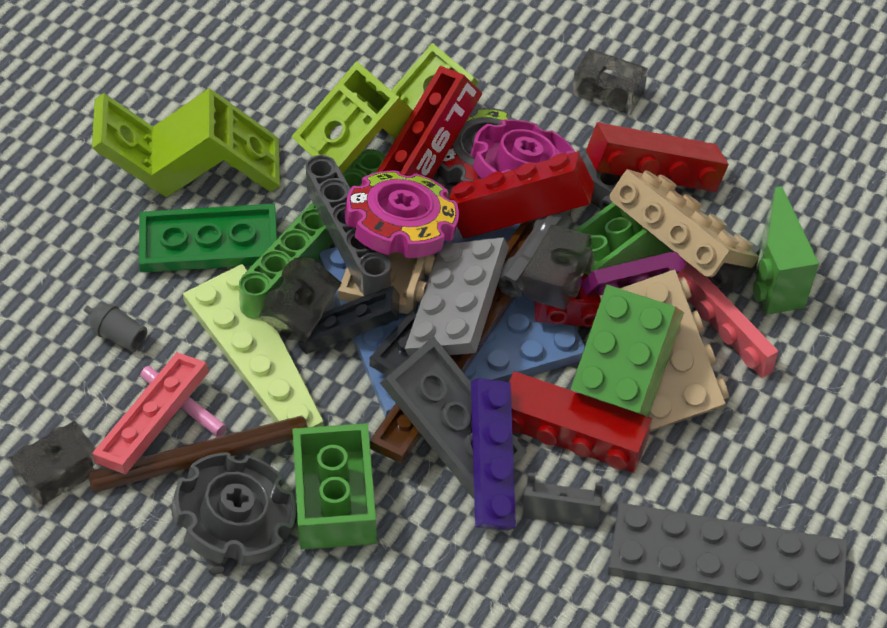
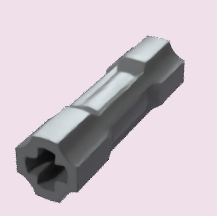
(511, 275)

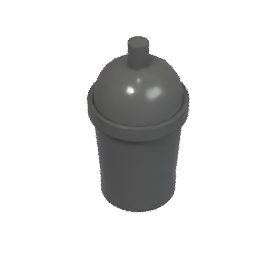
(116, 326)

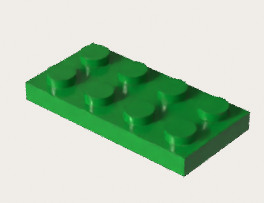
(205, 237)

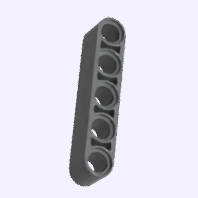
(329, 195)

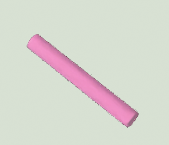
(192, 408)

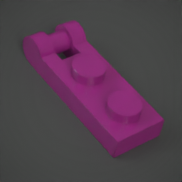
(631, 272)

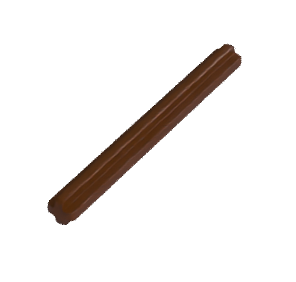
(185, 456)

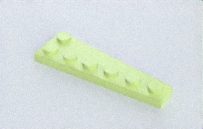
(252, 348)

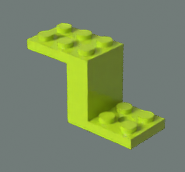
(366, 106)
(185, 142)

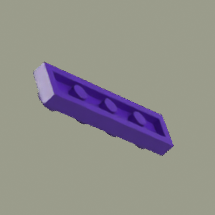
(493, 454)

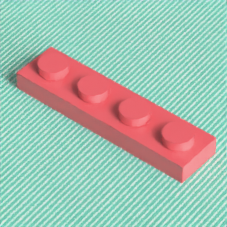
(729, 322)
(150, 413)

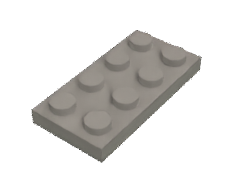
(459, 296)

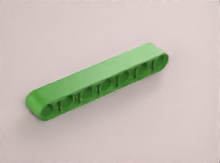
(302, 239)

